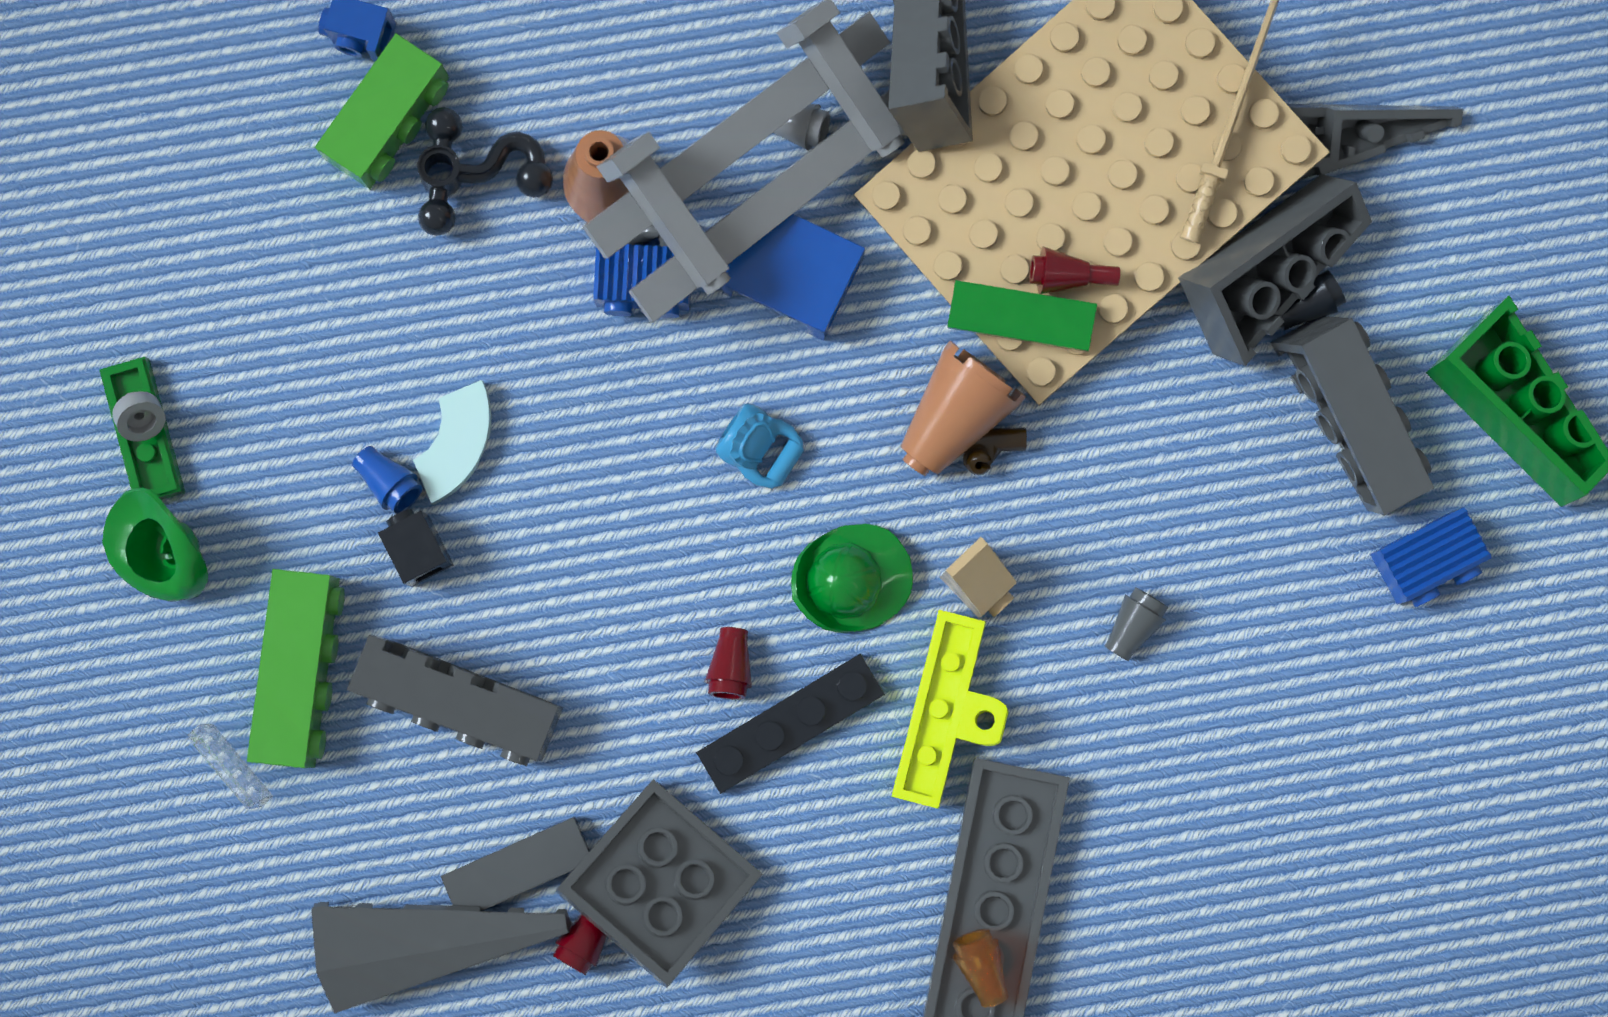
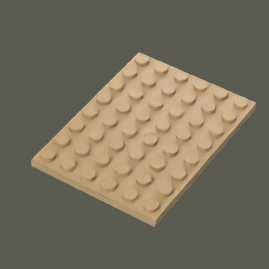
(1098, 154)

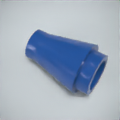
(388, 481)

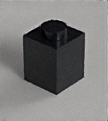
(414, 547)

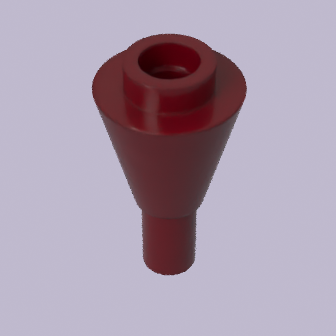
(1059, 271)

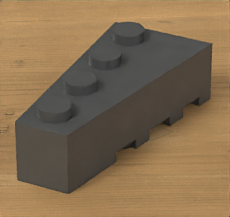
(1272, 264)
(1357, 411)
(454, 698)

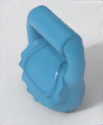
(749, 439)

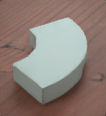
(459, 444)

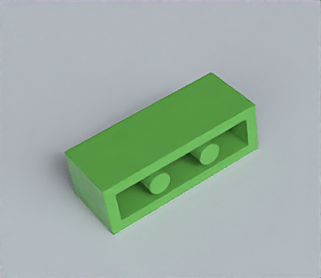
(384, 112)

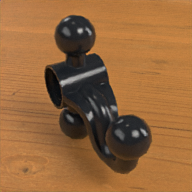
(444, 127)

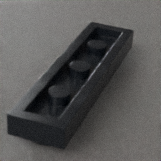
(790, 723)

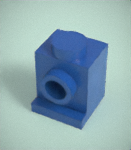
(357, 27)

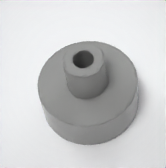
(138, 416)

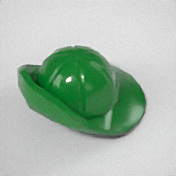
(153, 548)
(852, 578)

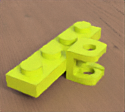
(946, 711)

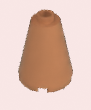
(582, 181)
(956, 410)

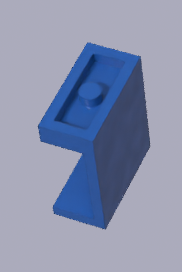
(798, 273)

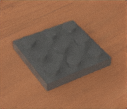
(659, 883)

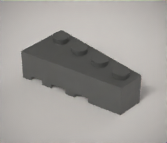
(930, 73)

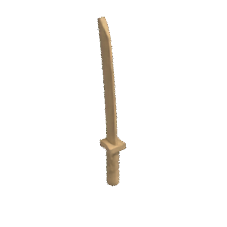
(1213, 172)

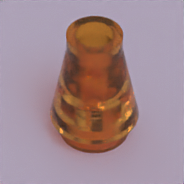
(981, 964)

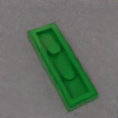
(1022, 316)
(148, 462)

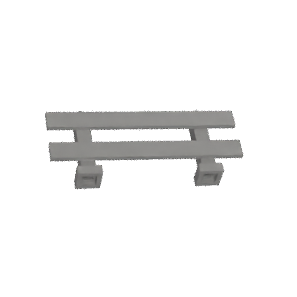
(659, 194)

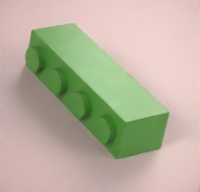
(295, 669)

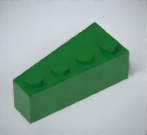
(1523, 404)

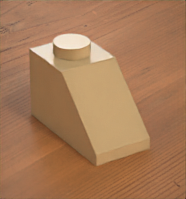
(980, 580)

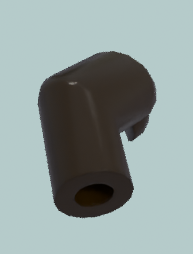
(985, 451)

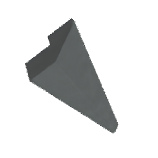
(1366, 131)
(385, 950)

